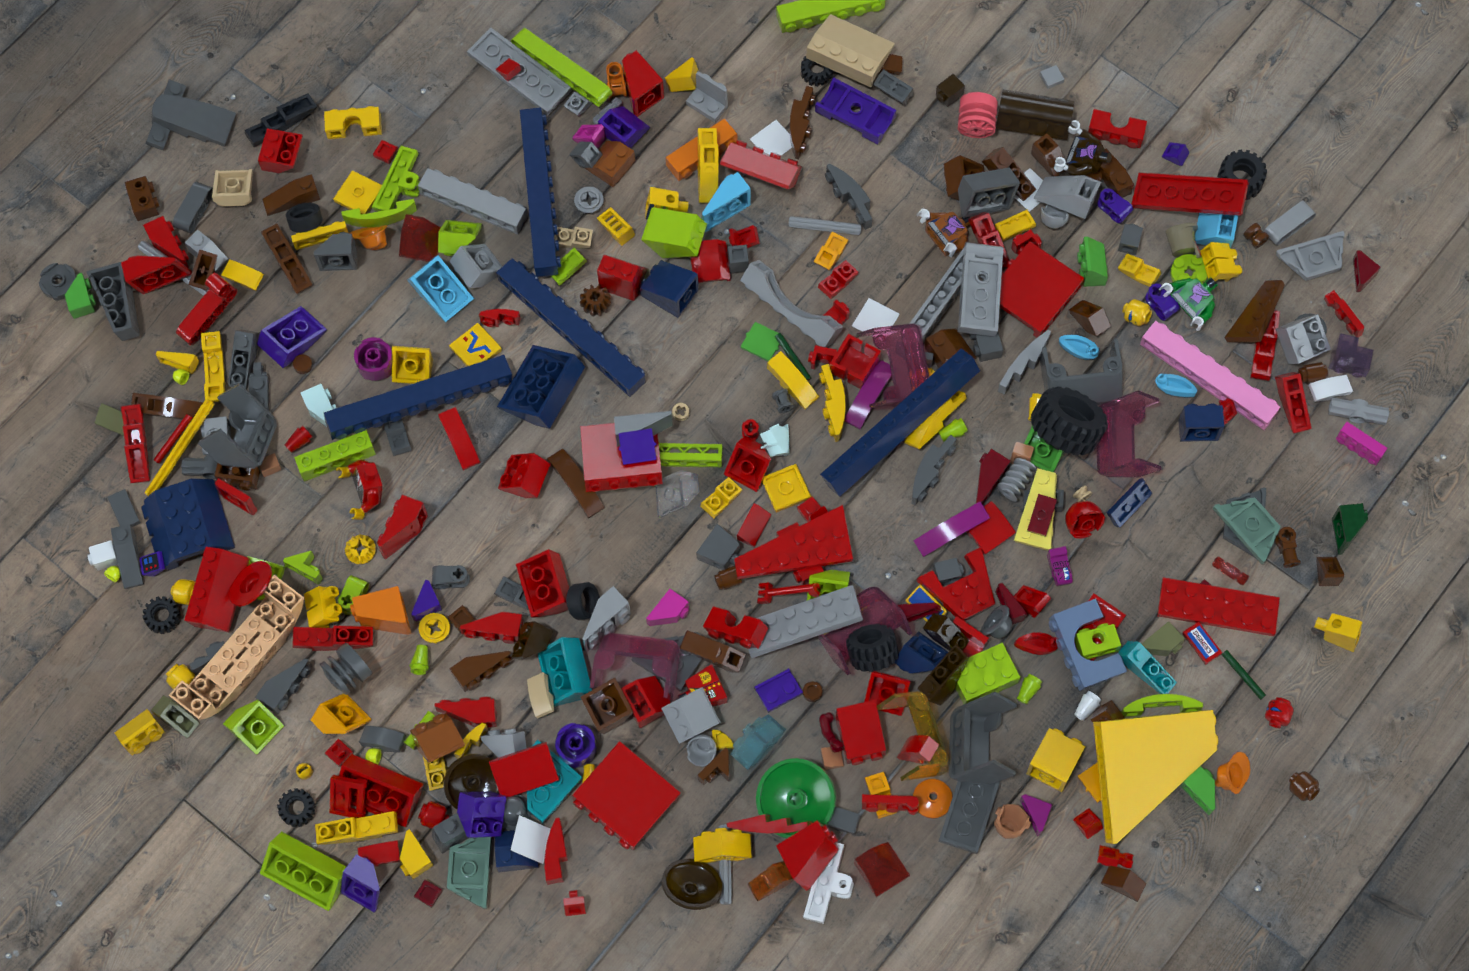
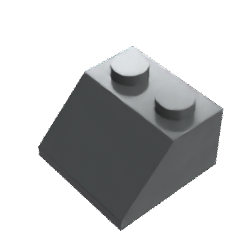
(337, 253)

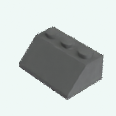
(987, 192)

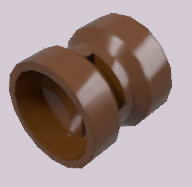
(1256, 235)

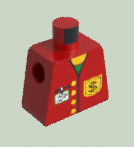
(711, 684)

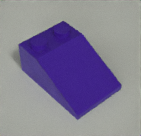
(290, 336)

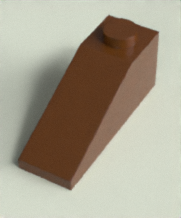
(1116, 177)
(294, 193)

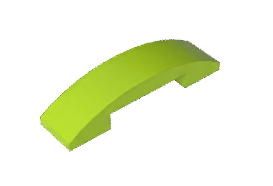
(380, 218)
(1162, 700)

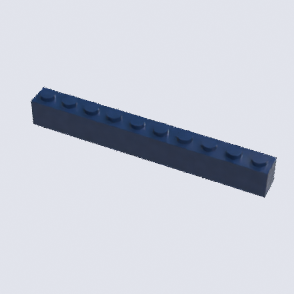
(538, 191)
(571, 327)
(418, 397)
(900, 422)

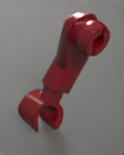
(824, 721)

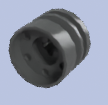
(345, 669)

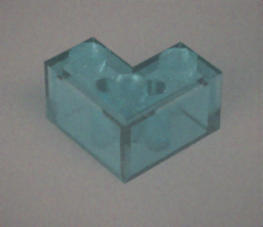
(756, 740)

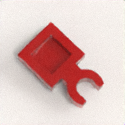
(1112, 857)

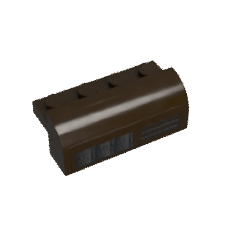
(1035, 114)

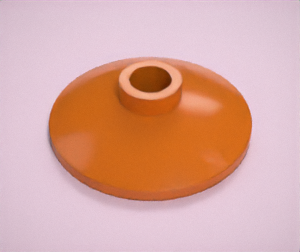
(937, 807)

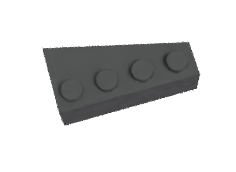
(117, 299)

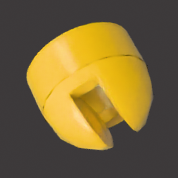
(305, 774)

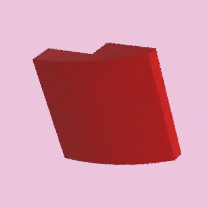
(992, 531)

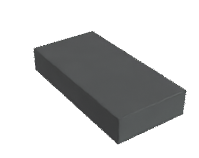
(123, 508)

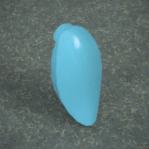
(1079, 346)
(1175, 385)

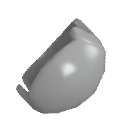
(1053, 217)
(701, 750)

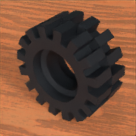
(813, 77)
(153, 607)
(304, 816)

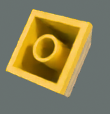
(1055, 759)

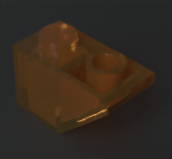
(770, 880)

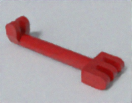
(770, 591)

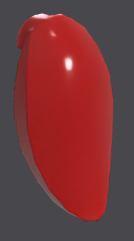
(1037, 643)

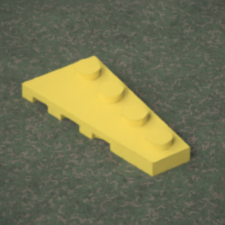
(1043, 484)

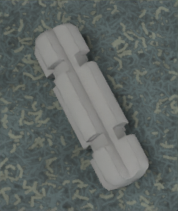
(616, 102)

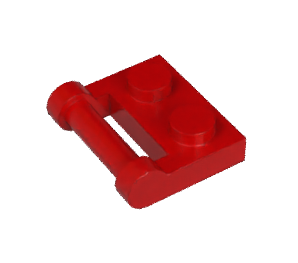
(341, 796)

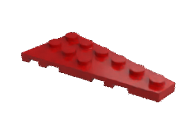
(811, 545)

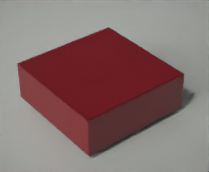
(428, 893)

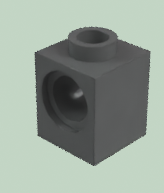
(586, 154)
(1130, 239)
(738, 258)
(948, 571)

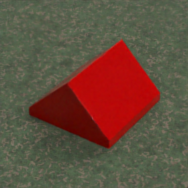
(883, 686)

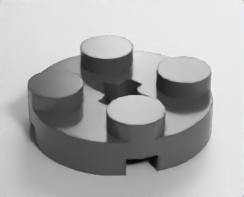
(48, 277)

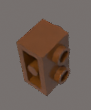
(141, 198)
(238, 476)

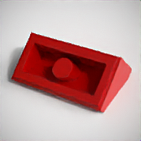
(753, 525)

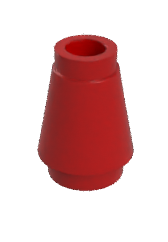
(298, 439)

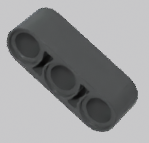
(193, 207)

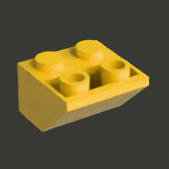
(139, 732)

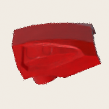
(711, 261)

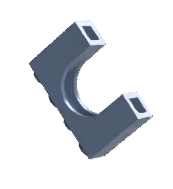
(1084, 671)

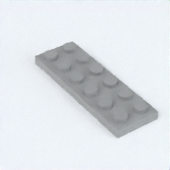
(533, 80)
(809, 620)

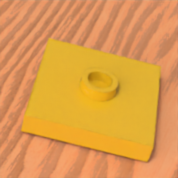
(357, 193)

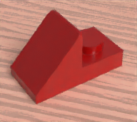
(811, 509)
(1032, 600)

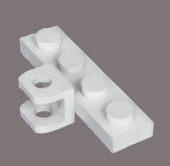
(828, 884)

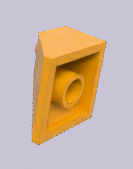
(339, 716)

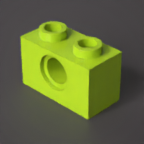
(1105, 633)

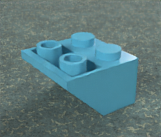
(1215, 228)

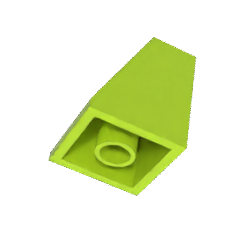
(673, 233)

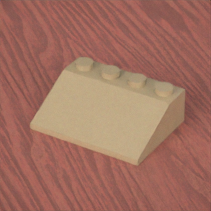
(849, 50)

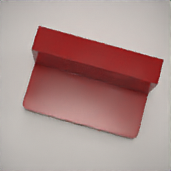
(977, 640)

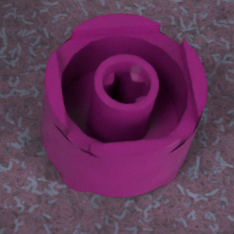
(373, 359)

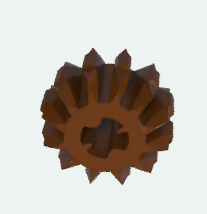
(587, 300)

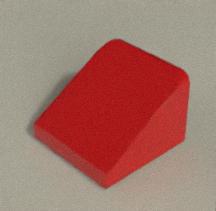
(509, 69)
(1088, 823)

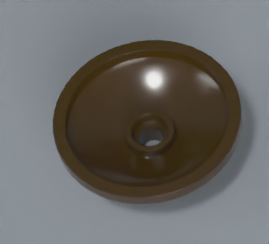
(463, 769)
(691, 884)

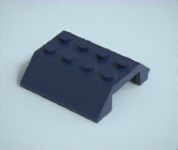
(186, 520)

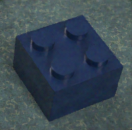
(1201, 423)

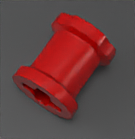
(746, 426)

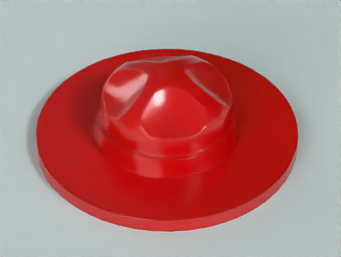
(250, 583)

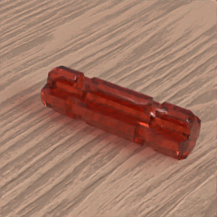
(1230, 570)

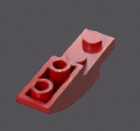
(332, 638)

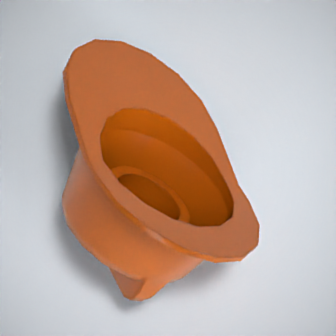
(371, 237)
(1233, 773)

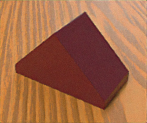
(1364, 270)

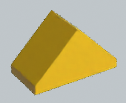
(683, 77)

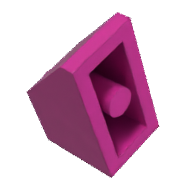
(668, 610)

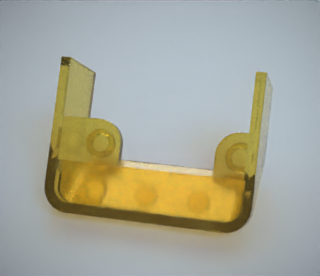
(925, 725)

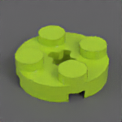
(1186, 262)

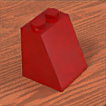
(642, 83)
(620, 277)
(860, 732)
(808, 853)

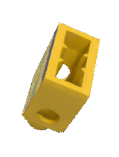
(665, 200)

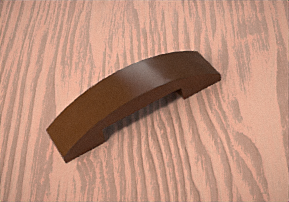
(574, 479)

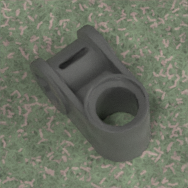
(446, 577)

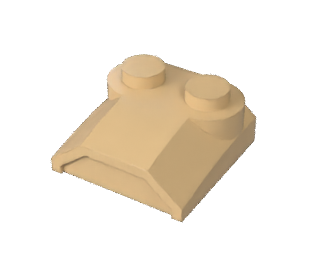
(232, 187)

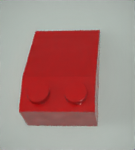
(152, 272)

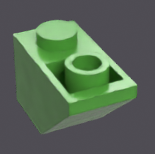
(78, 297)

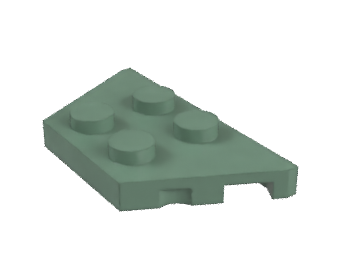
(1251, 525)
(470, 870)

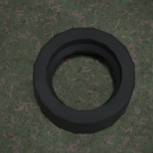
(304, 217)
(574, 601)

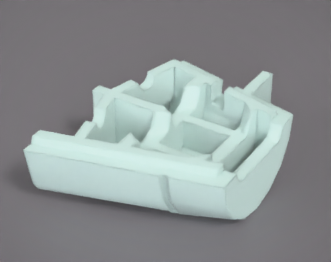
(776, 440)

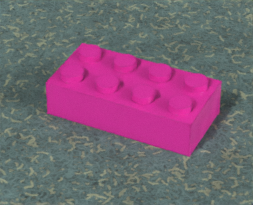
(1361, 443)

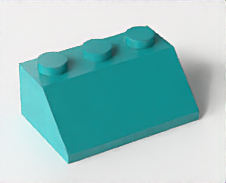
(566, 670)

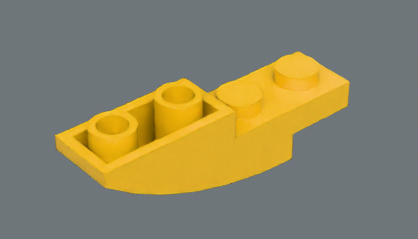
(707, 164)
(835, 403)
(934, 423)
(356, 829)

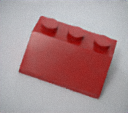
(544, 583)

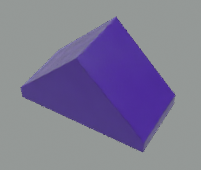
(426, 602)

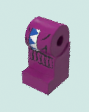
(1059, 566)

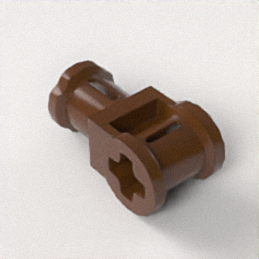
(1287, 547)

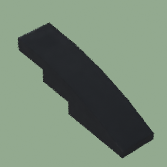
(284, 118)

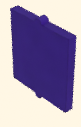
(637, 446)

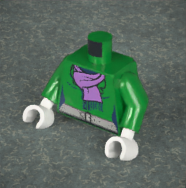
(1193, 298)

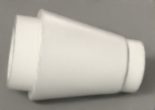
(1087, 705)

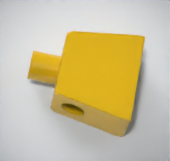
(1340, 630)

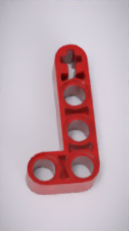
(207, 309)

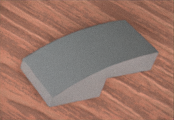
(577, 103)

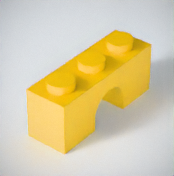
(339, 120)

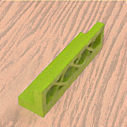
(687, 459)

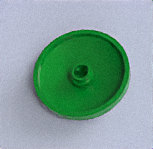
(796, 791)

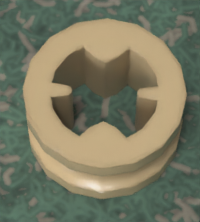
(679, 417)
(1082, 494)

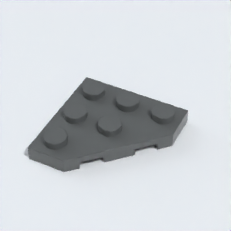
(686, 667)

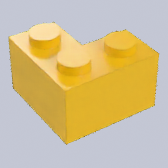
(722, 846)

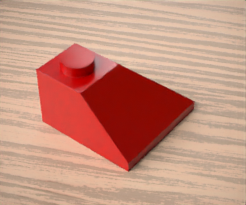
(748, 463)

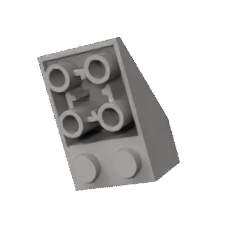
(1069, 193)
(609, 612)

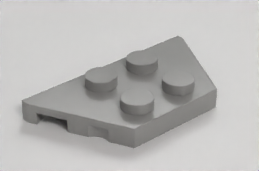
(1315, 256)

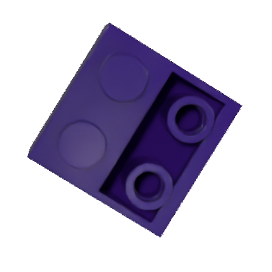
(623, 126)
(481, 813)

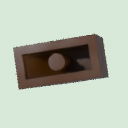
(1090, 317)

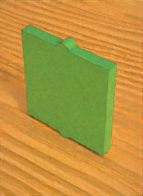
(761, 342)

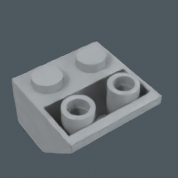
(1303, 339)

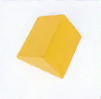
(411, 364)

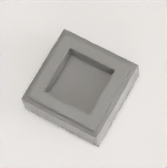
(1051, 76)

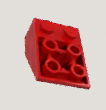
(403, 526)

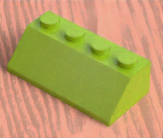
(303, 870)

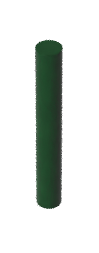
(792, 356)
(1243, 674)

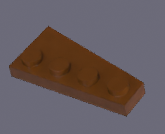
(1256, 316)

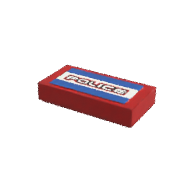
(1202, 643)

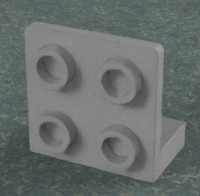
(709, 97)

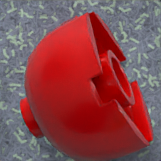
(1083, 518)

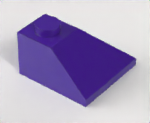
(361, 883)

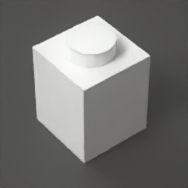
(102, 555)

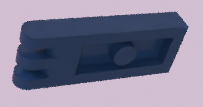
(1129, 503)

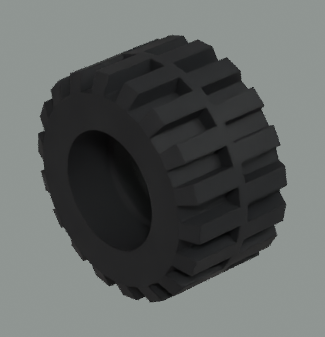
(1248, 163)
(872, 647)

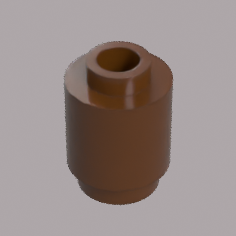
(1313, 372)
(727, 578)

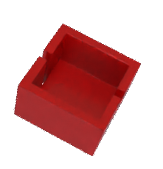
(852, 363)

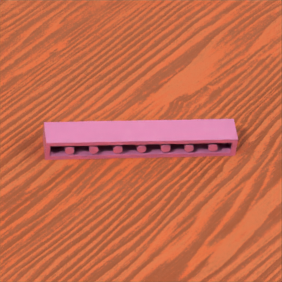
(1209, 374)

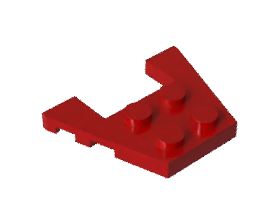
(966, 596)

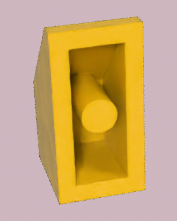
(413, 857)

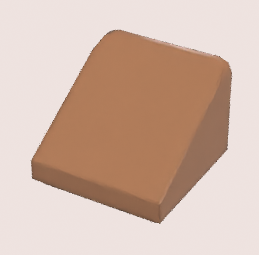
(1021, 451)
(270, 465)
(830, 759)

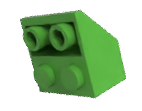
(1093, 262)

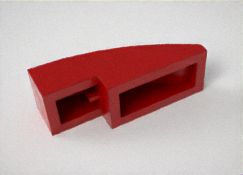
(986, 234)
(459, 438)
(918, 749)
(555, 853)

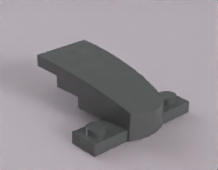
(187, 118)

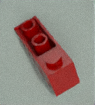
(163, 240)
(499, 626)
(470, 711)

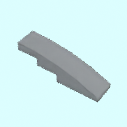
(1028, 358)

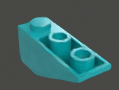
(1146, 667)

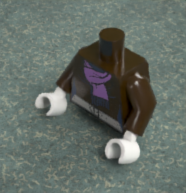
(1084, 155)

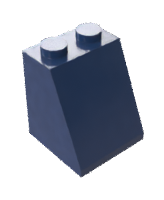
(670, 287)

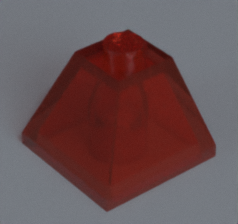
(419, 239)
(881, 868)

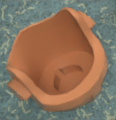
(1011, 821)

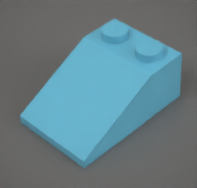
(727, 201)
(440, 288)

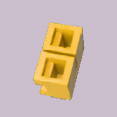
(1220, 261)
(322, 606)

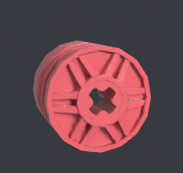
(977, 115)

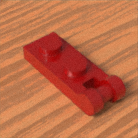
(890, 803)

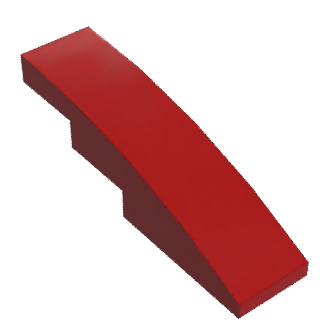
(1265, 350)
(135, 443)
(763, 824)

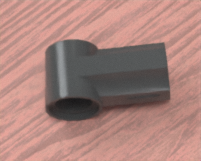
(199, 467)

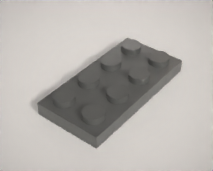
(968, 815)

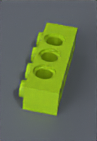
(334, 455)

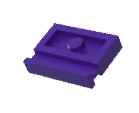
(778, 690)

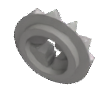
(581, 198)

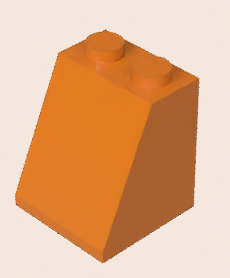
(382, 611)

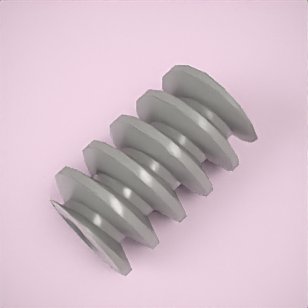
(1015, 477)

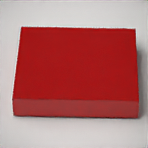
(235, 497)

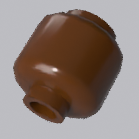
(1304, 786)

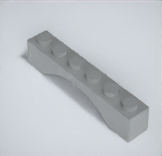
(762, 281)

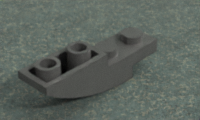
(849, 190)
(928, 469)

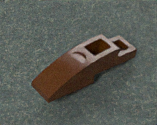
(799, 122)
(165, 405)

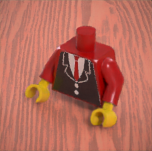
(367, 485)

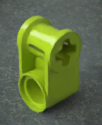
(352, 588)

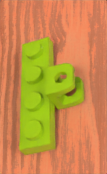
(398, 180)

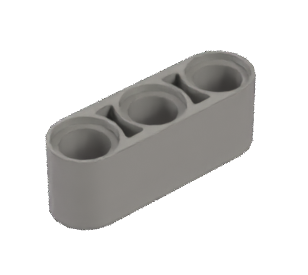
(1290, 222)

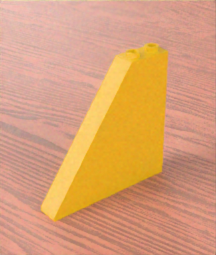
(1146, 761)

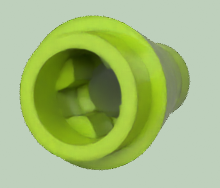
(955, 428)
(419, 662)
(1029, 688)

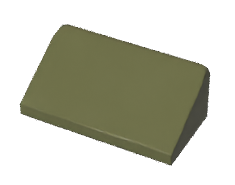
(110, 419)

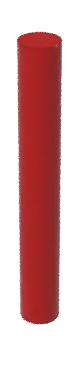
(173, 438)

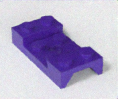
(871, 120)

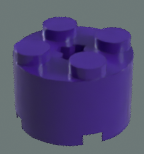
(580, 735)

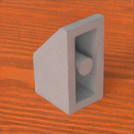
(202, 242)

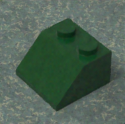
(1347, 524)

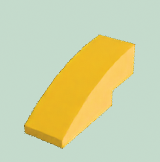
(792, 380)

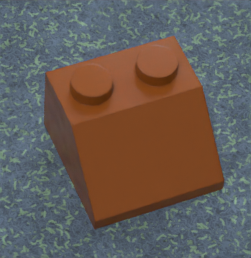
(613, 163)
(436, 737)

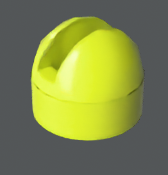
(181, 376)
(112, 573)
(373, 755)

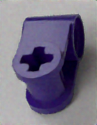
(1115, 206)
(1163, 306)

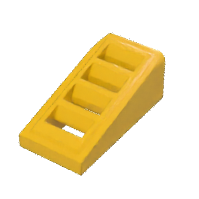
(624, 234)
(179, 360)

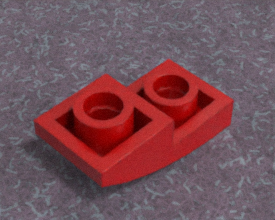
(838, 280)
(495, 316)
(381, 853)

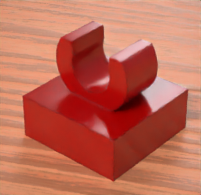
(1229, 409)
(338, 752)
(574, 905)

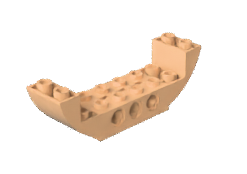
(243, 653)

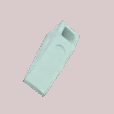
(318, 402)

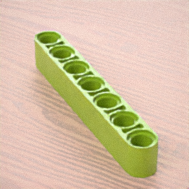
(562, 67)

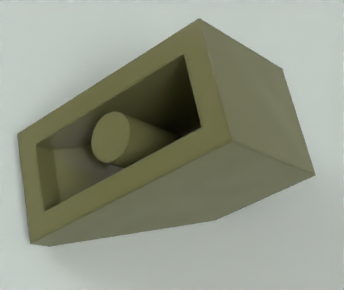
(1164, 641)
(175, 716)

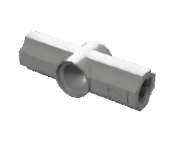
(1358, 411)

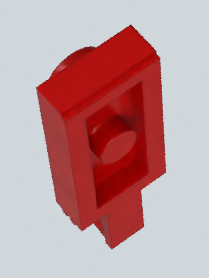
(1345, 313)

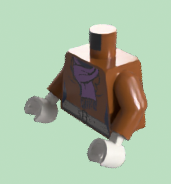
(946, 230)

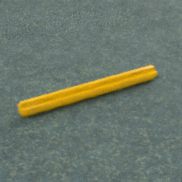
(180, 446)

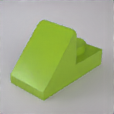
(300, 564)

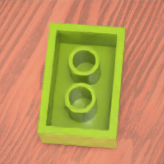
(987, 673)

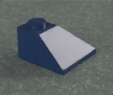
(920, 654)
(509, 860)

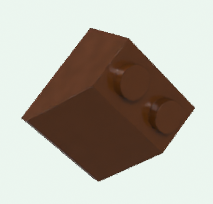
(955, 170)
(946, 344)
(607, 706)

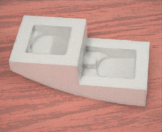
(1330, 387)

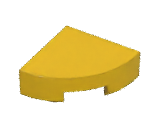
(721, 740)

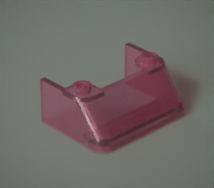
(905, 359)
(1117, 445)
(875, 609)
(662, 652)

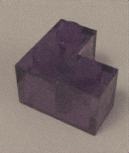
(1349, 357)

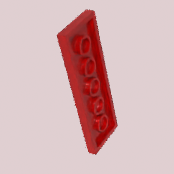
(1190, 194)
(1218, 606)

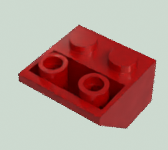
(279, 150)
(524, 475)
(645, 699)

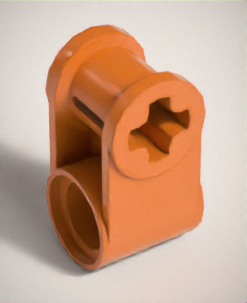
(616, 82)

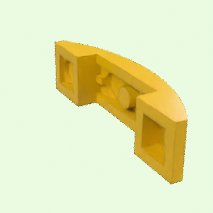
(213, 365)

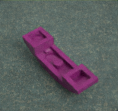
(868, 394)
(951, 529)

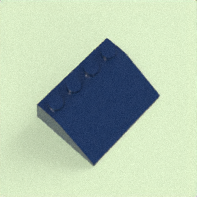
(541, 385)

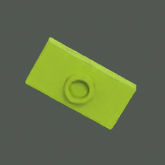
(569, 265)

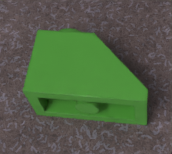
(1201, 789)

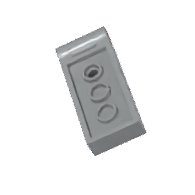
(979, 298)

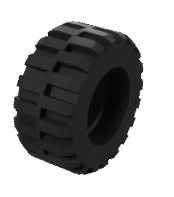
(1069, 421)

